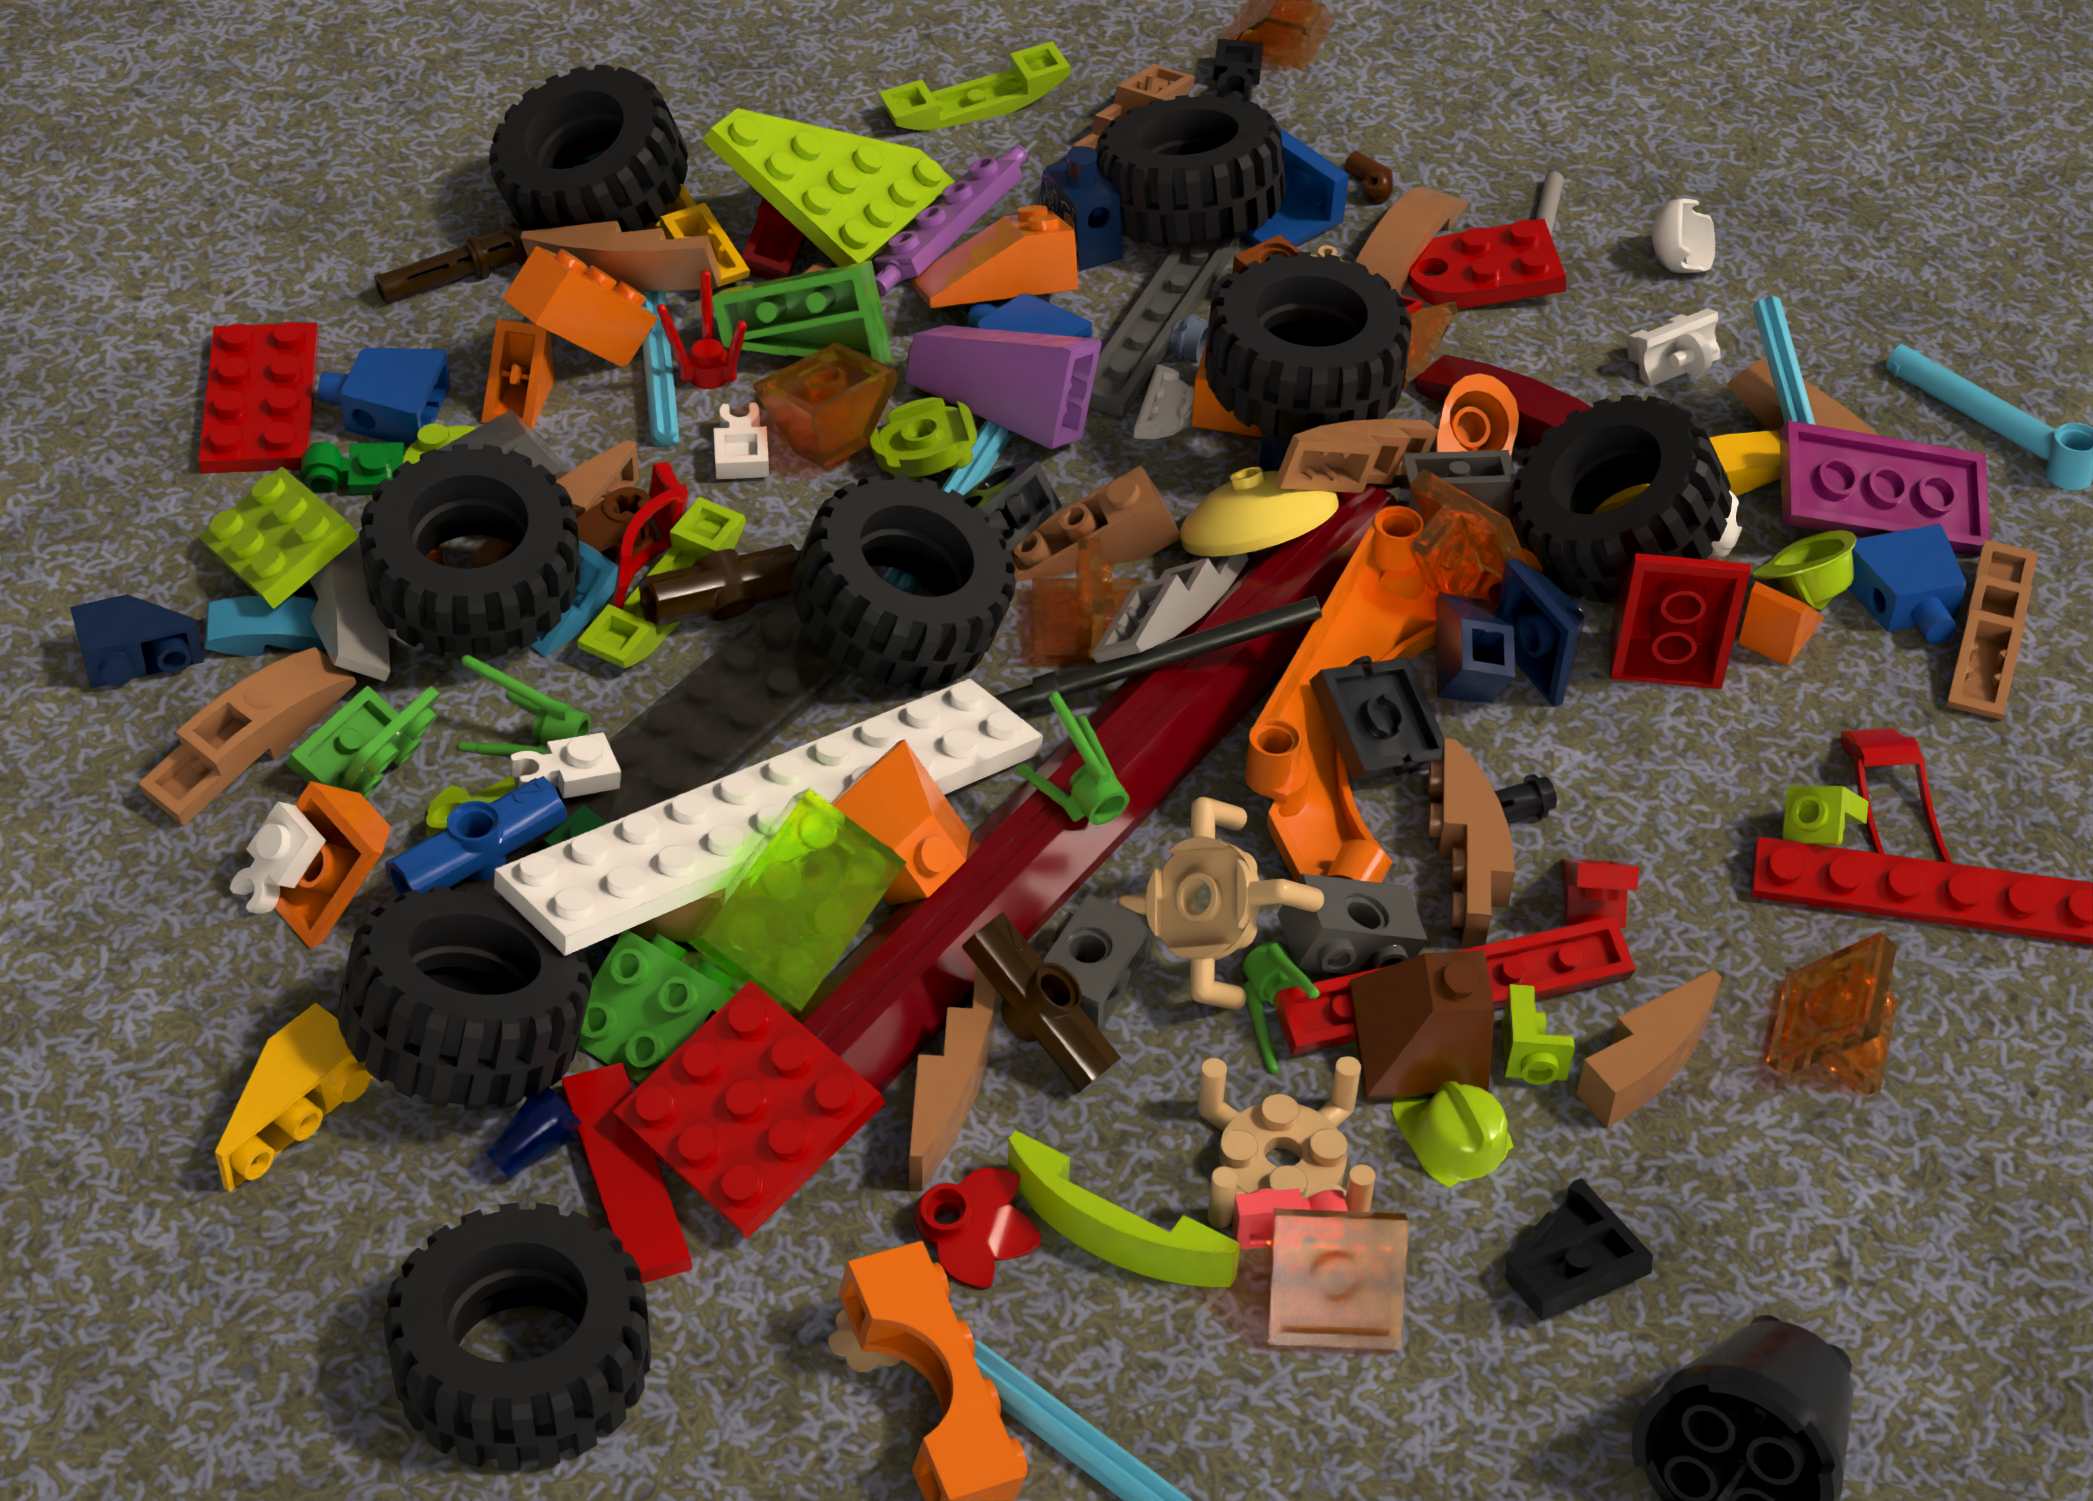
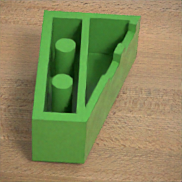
(808, 313)

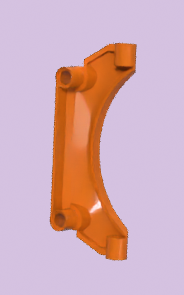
(1292, 757)

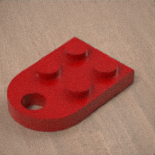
(1489, 266)

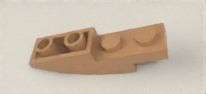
(240, 725)
(1474, 837)

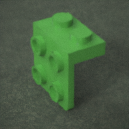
(363, 741)
(648, 1003)

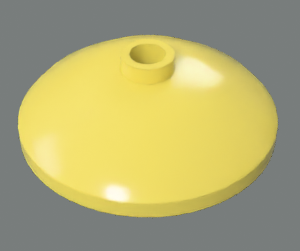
(1253, 515)

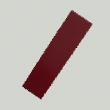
(1536, 402)

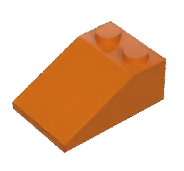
(1009, 258)

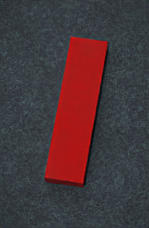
(626, 1175)

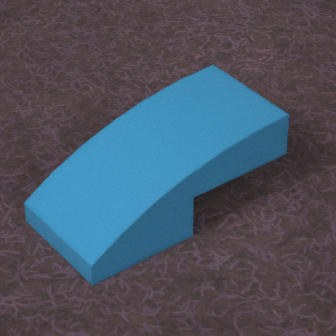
(595, 588)
(248, 624)

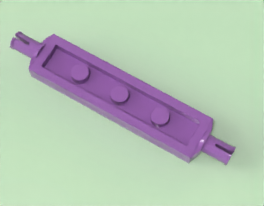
(948, 218)

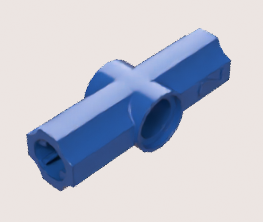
(478, 838)

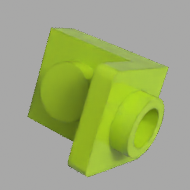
(1820, 814)
(1526, 1047)

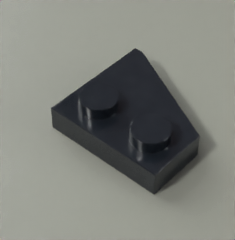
(1576, 1255)

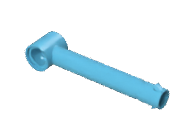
(2065, 448)

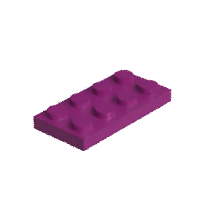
(1881, 485)

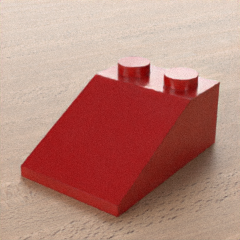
(1676, 620)

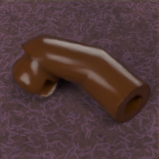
(1375, 177)

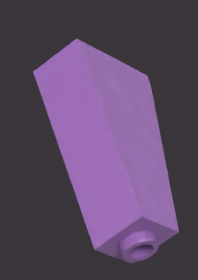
(1010, 377)

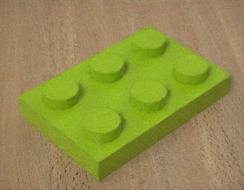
(278, 536)

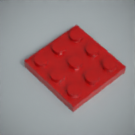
(749, 1108)

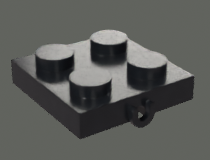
(1379, 717)

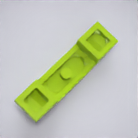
(1031, 76)
(624, 634)
(1184, 1256)

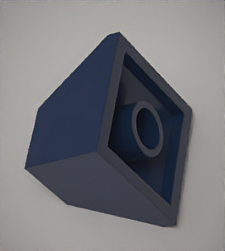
(1544, 628)

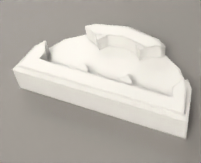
(1165, 406)

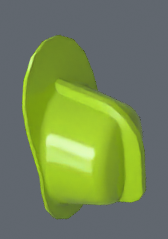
(1813, 567)
(1455, 1132)

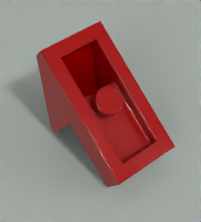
(1597, 889)

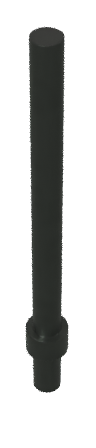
(1160, 655)

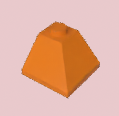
(912, 818)
(352, 847)

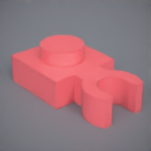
(1254, 1211)

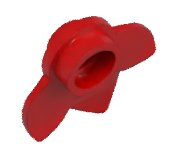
(985, 1228)

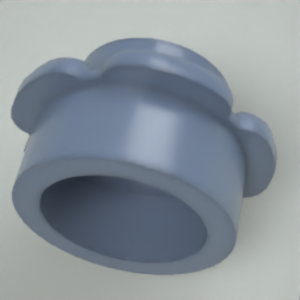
(1189, 338)

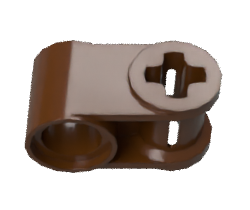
(605, 527)

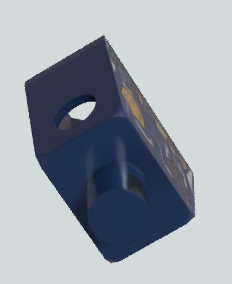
(1087, 203)

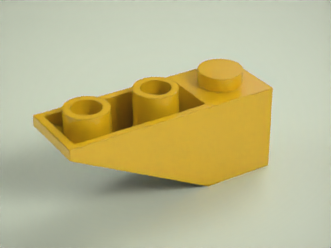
(291, 1089)

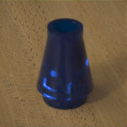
(534, 1132)

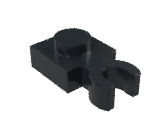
(1237, 67)

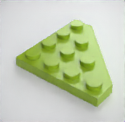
(830, 183)

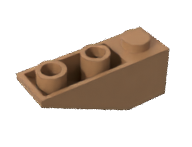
(1124, 515)

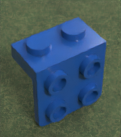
(1312, 198)

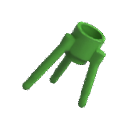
(553, 718)
(1094, 785)
(1268, 971)

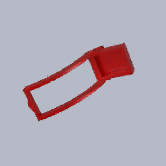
(666, 508)
(1888, 748)

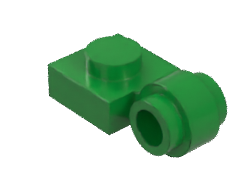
(364, 470)

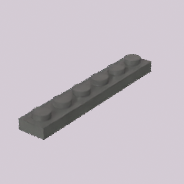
(1146, 331)

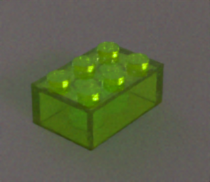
(797, 901)

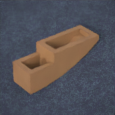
(1647, 1049)

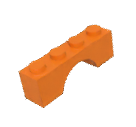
(904, 1311)

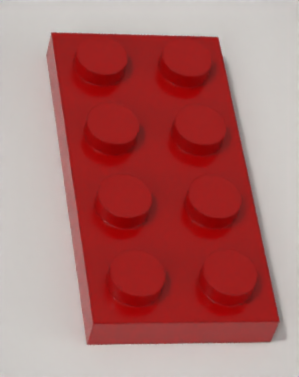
(259, 397)

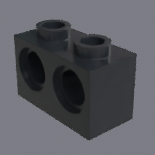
(1015, 500)

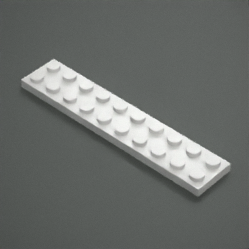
(704, 836)

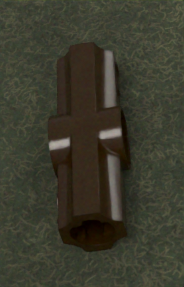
(718, 585)
(1041, 1001)

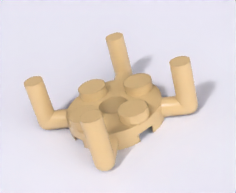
(1234, 903)
(1283, 1125)

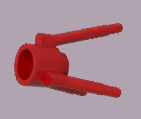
(707, 362)

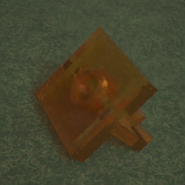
(1459, 538)
(1076, 611)
(1839, 1015)
(1336, 1278)

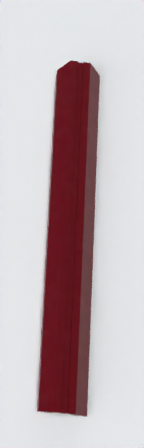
(1031, 854)

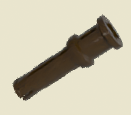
(478, 262)

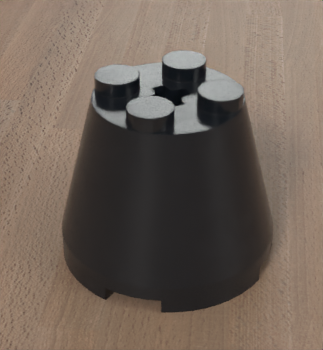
(1756, 1401)

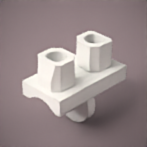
(1675, 348)

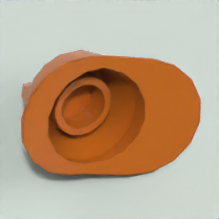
(1477, 416)

